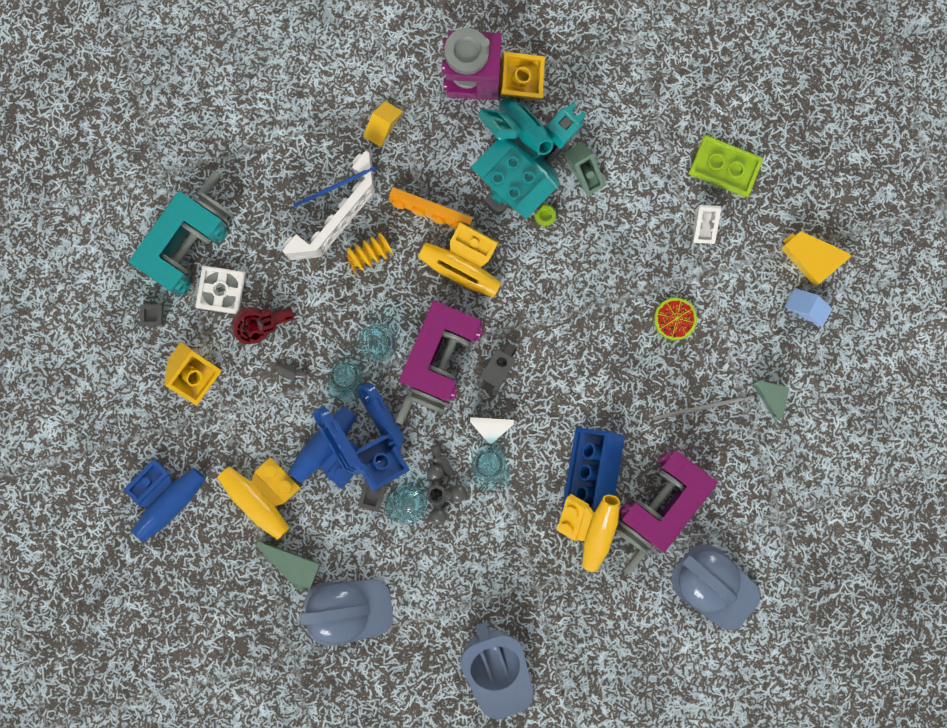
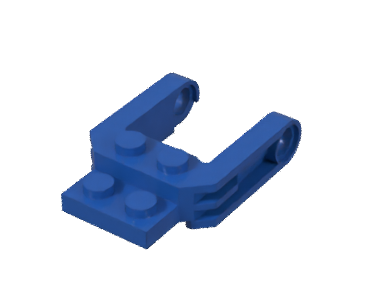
(378, 460)

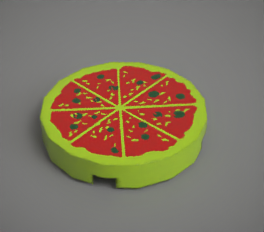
(675, 319)

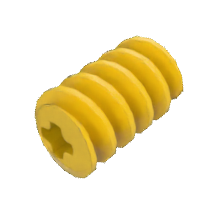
(368, 252)

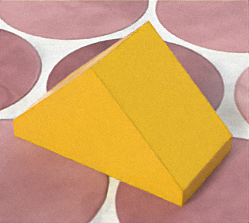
(382, 123)

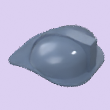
(715, 586)
(347, 611)
(497, 673)

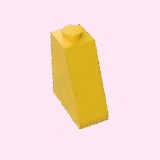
(813, 257)

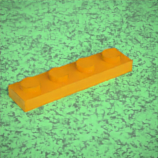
(423, 207)

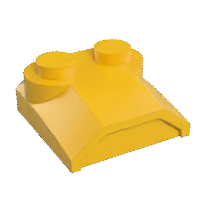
(522, 76)

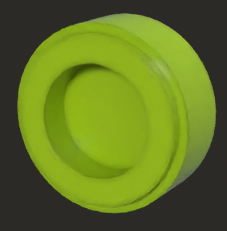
(546, 215)

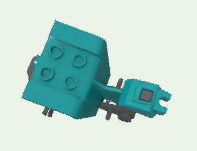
(519, 174)

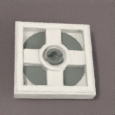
(220, 290)

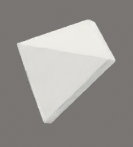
(491, 428)

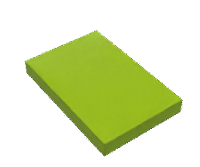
(726, 166)

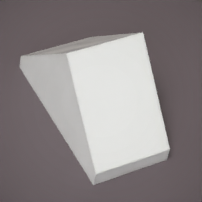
(706, 223)

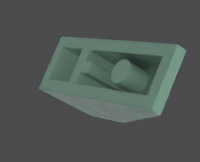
(294, 567)

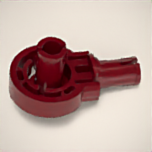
(258, 323)

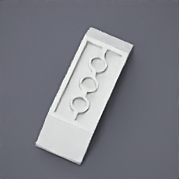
(297, 248)

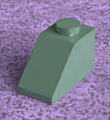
(585, 168)

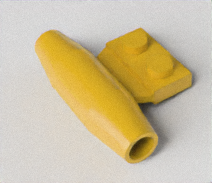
(464, 260)
(261, 495)
(593, 528)

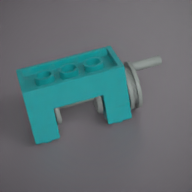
(200, 217)

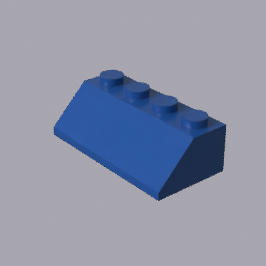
(594, 465)

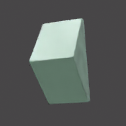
(773, 396)

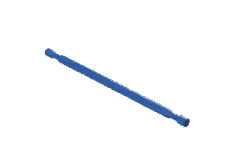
(335, 186)

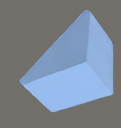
(809, 306)

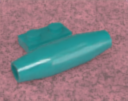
(517, 121)

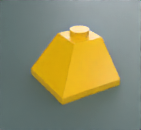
(189, 373)

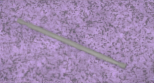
(703, 407)

